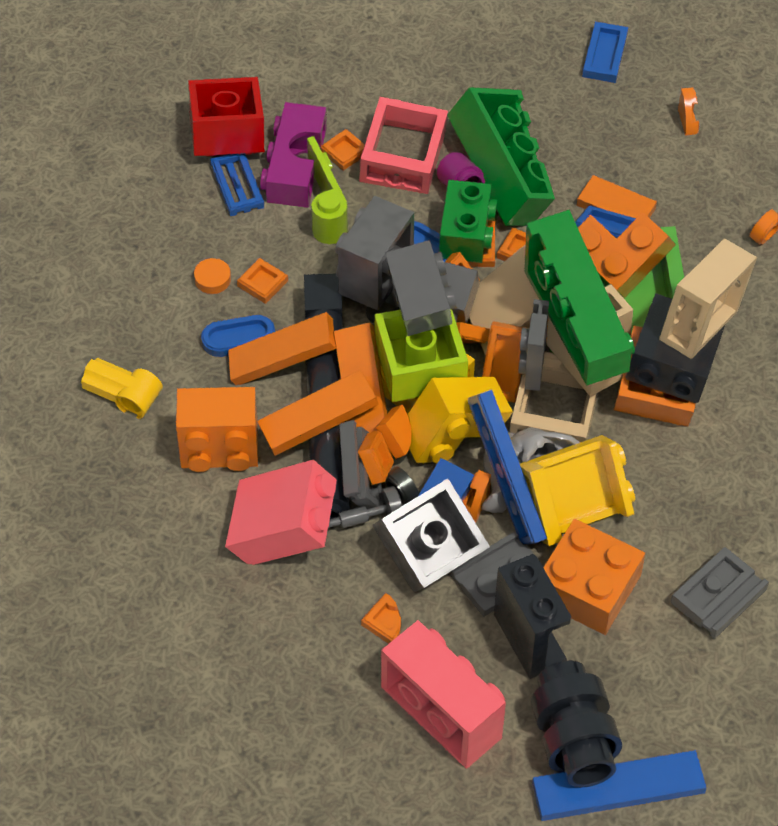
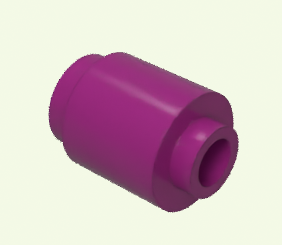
(458, 167)

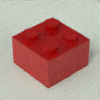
(226, 116)

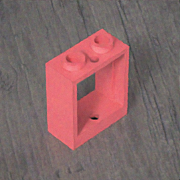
(414, 174)

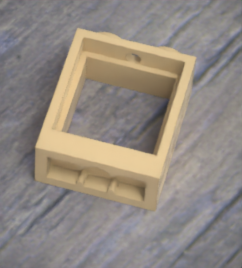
(707, 298)
(554, 373)

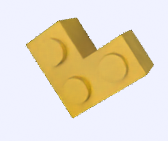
(444, 417)

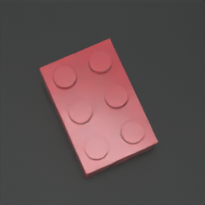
(443, 693)

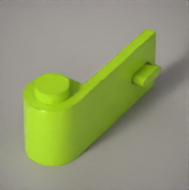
(329, 207)

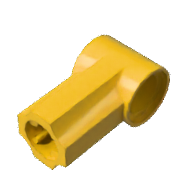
(129, 390)

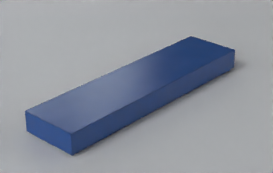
(506, 468)
(631, 785)

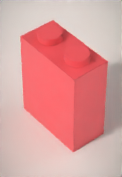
(281, 513)

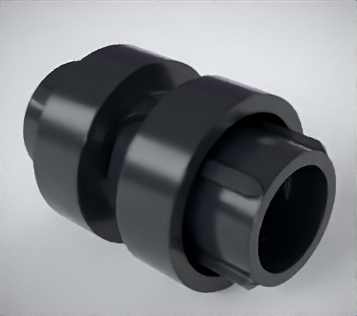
(576, 725)

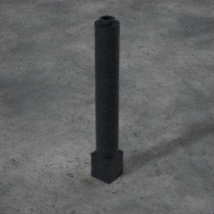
(323, 296)

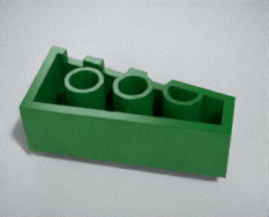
(500, 144)
(578, 301)

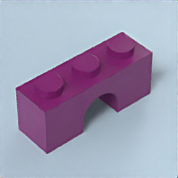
(290, 177)

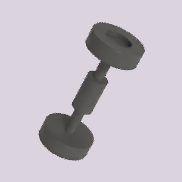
(355, 516)

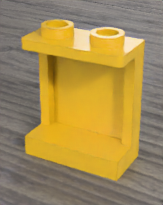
(579, 484)

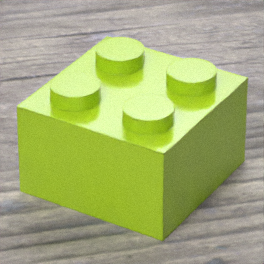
(417, 358)

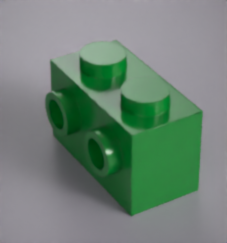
(466, 220)

